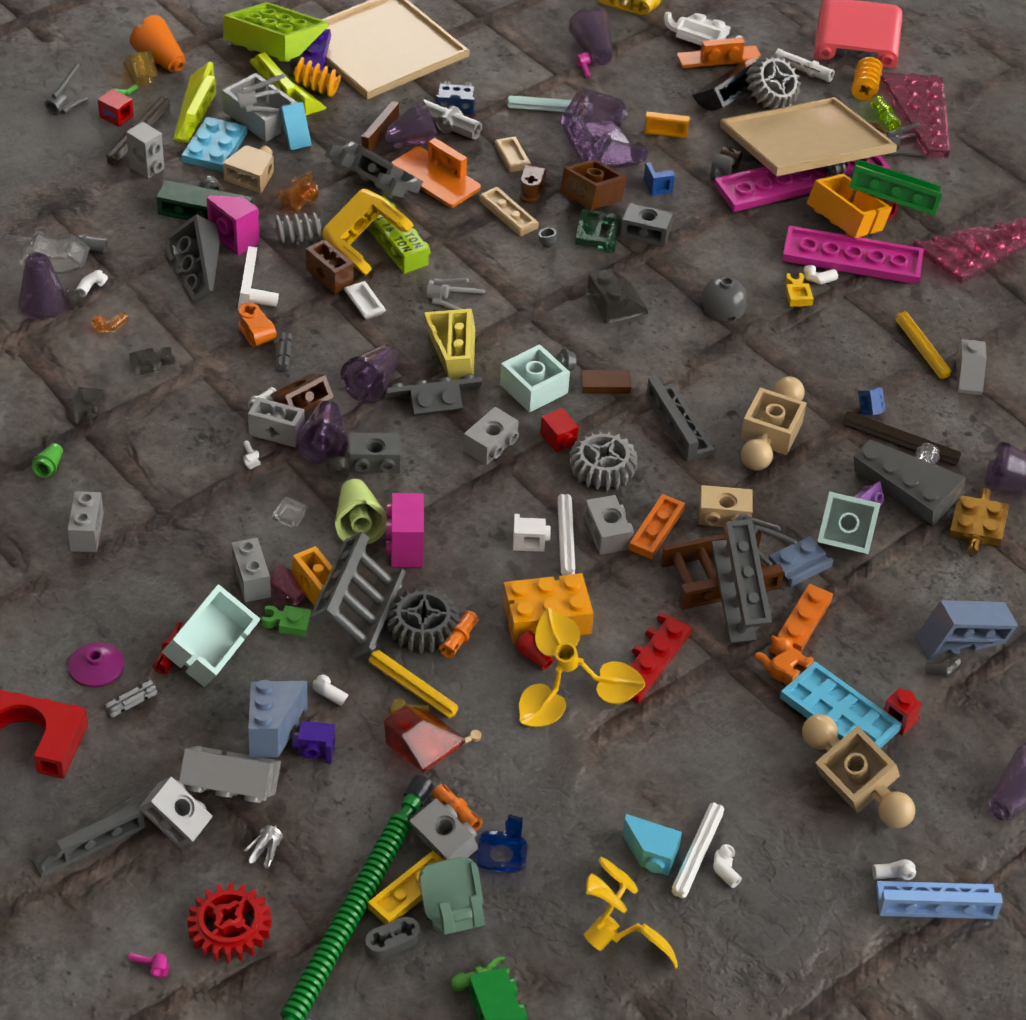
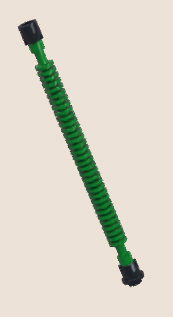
(355, 902)

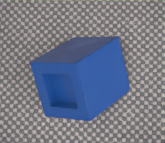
(658, 182)

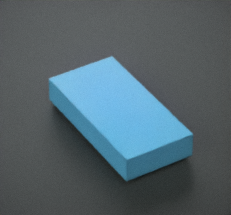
(295, 125)

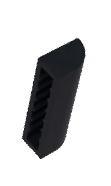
(725, 88)

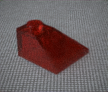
(420, 737)

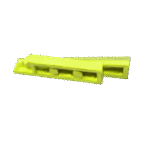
(269, 69)
(196, 102)

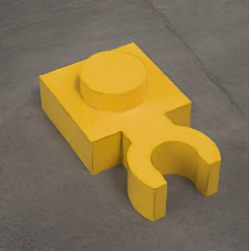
(797, 292)

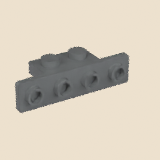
(434, 397)

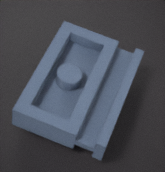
(801, 560)

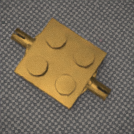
(979, 521)

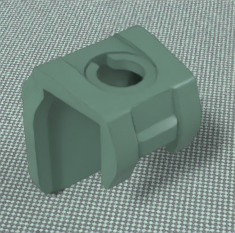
(452, 895)

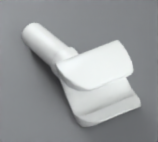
(251, 459)

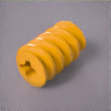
(316, 78)
(866, 78)

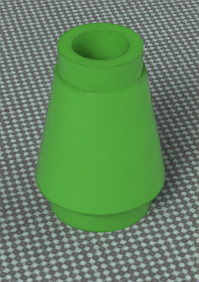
(47, 461)

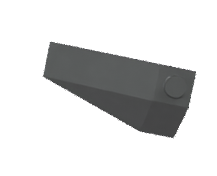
(195, 254)

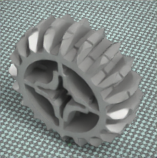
(773, 81)
(603, 460)

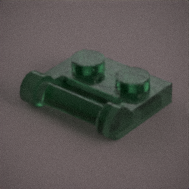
(590, 229)

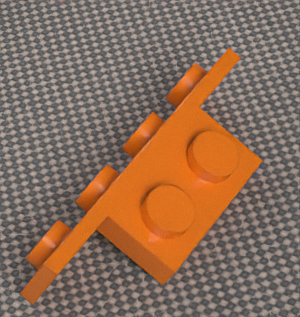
(718, 53)

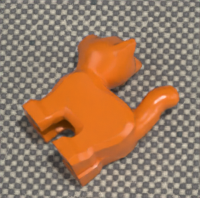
(787, 662)

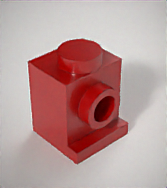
(907, 705)

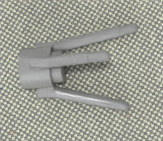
(248, 97)
(438, 289)

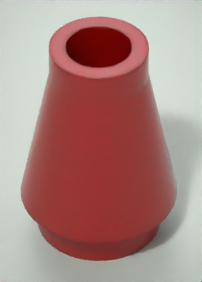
(527, 647)

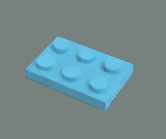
(214, 143)

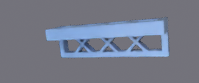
(938, 900)

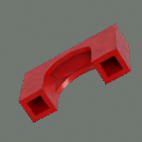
(62, 725)

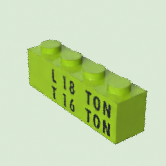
(404, 248)

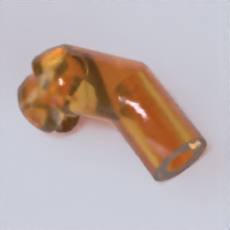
(112, 325)

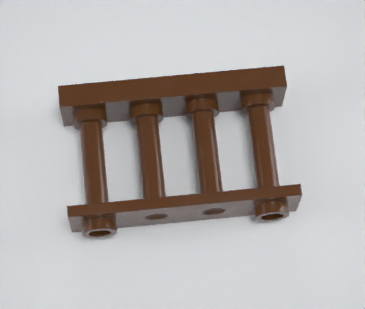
(707, 591)

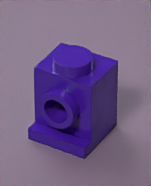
(315, 740)

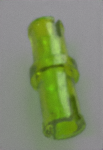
(886, 113)

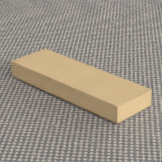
(508, 211)

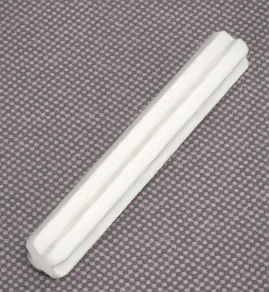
(566, 534)
(697, 850)

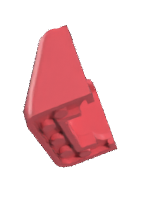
(860, 28)

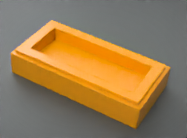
(666, 125)

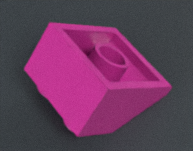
(235, 222)

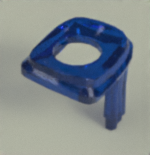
(511, 838)

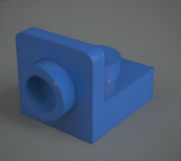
(871, 401)

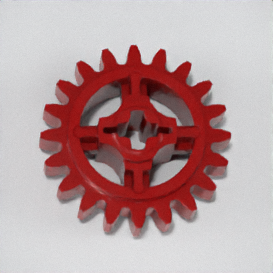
(228, 913)

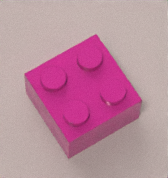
(405, 530)

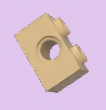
(723, 504)

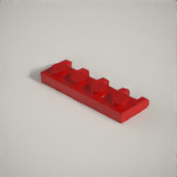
(659, 651)

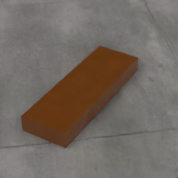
(376, 131)

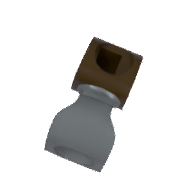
(726, 160)

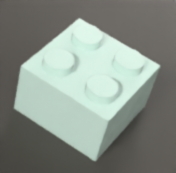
(534, 378)
(848, 522)

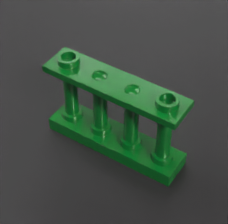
(895, 187)

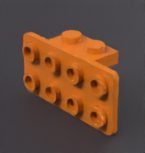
(441, 171)

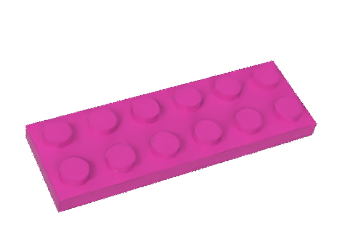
(853, 254)

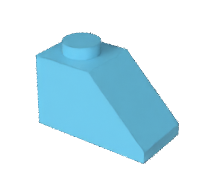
(651, 843)

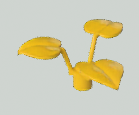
(558, 637)
(605, 927)

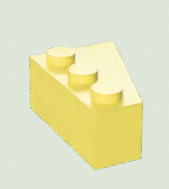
(453, 340)

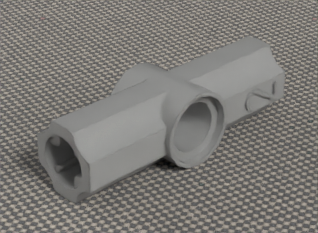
(453, 120)

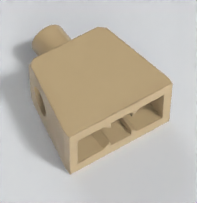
(250, 168)

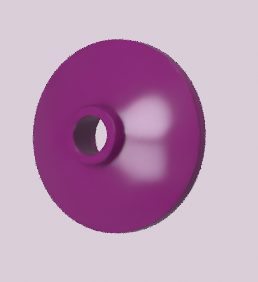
(98, 672)

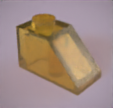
(141, 67)

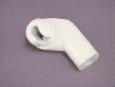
(87, 282)
(900, 869)

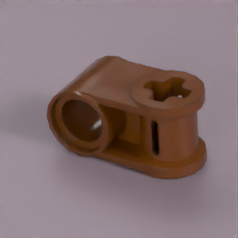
(532, 182)

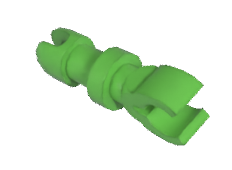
(461, 981)

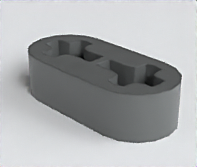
(393, 939)

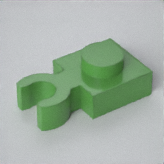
(290, 621)

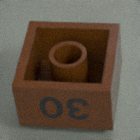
(592, 184)

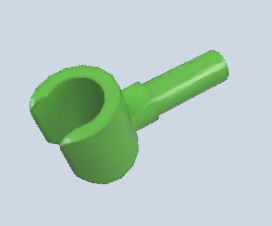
(126, 92)

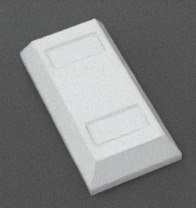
(365, 300)

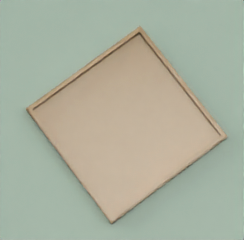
(387, 45)
(807, 136)

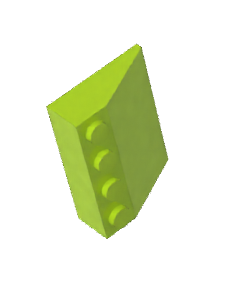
(272, 30)

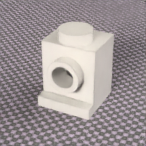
(530, 534)

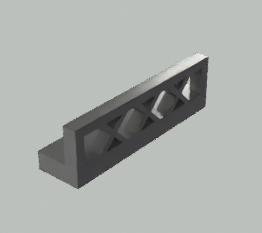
(675, 423)

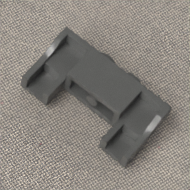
(372, 167)

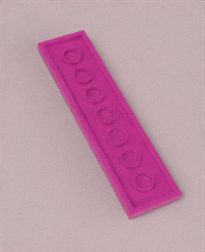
(763, 187)

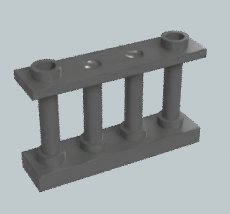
(741, 581)
(337, 590)

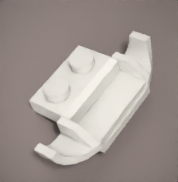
(697, 28)

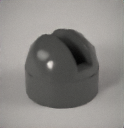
(548, 236)

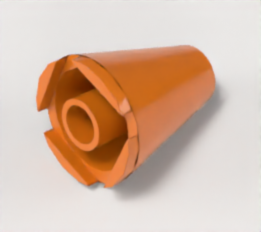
(158, 38)

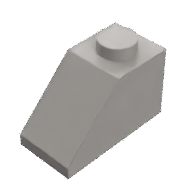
(971, 366)

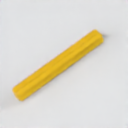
(923, 345)
(413, 684)

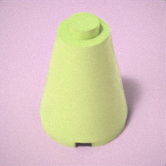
(359, 512)

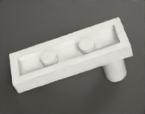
(254, 295)

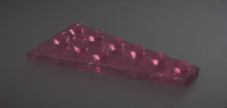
(921, 101)
(975, 249)

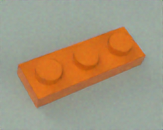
(656, 526)
(806, 615)

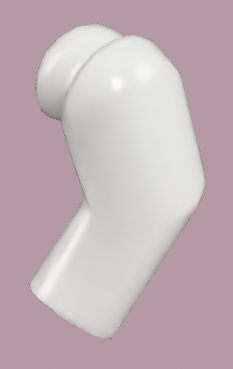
(819, 278)
(323, 687)
(723, 865)

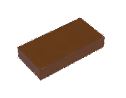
(605, 381)

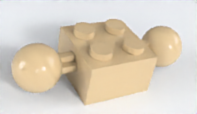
(772, 422)
(858, 770)

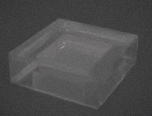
(290, 512)

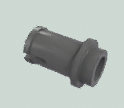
(95, 243)

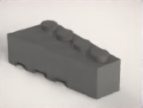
(910, 480)

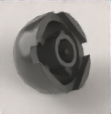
(724, 298)

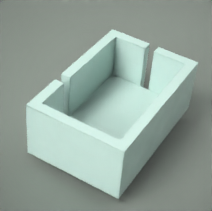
(211, 635)

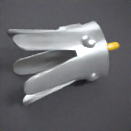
(268, 838)

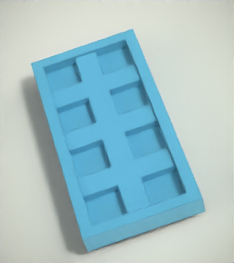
(824, 693)

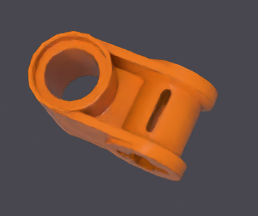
(255, 325)

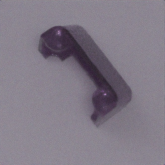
(595, 130)

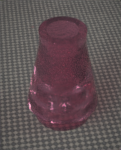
(285, 583)

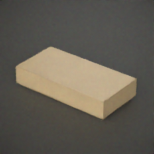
(511, 153)

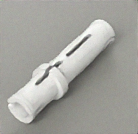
(825, 73)

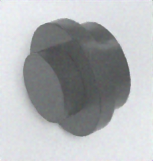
(567, 359)

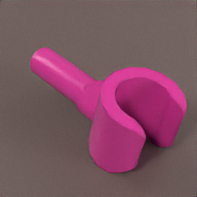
(583, 61)
(158, 963)

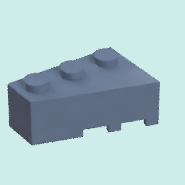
(964, 625)
(273, 714)

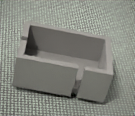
(263, 124)
(229, 773)

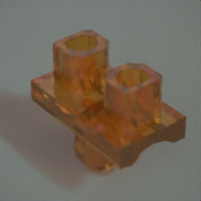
(300, 191)

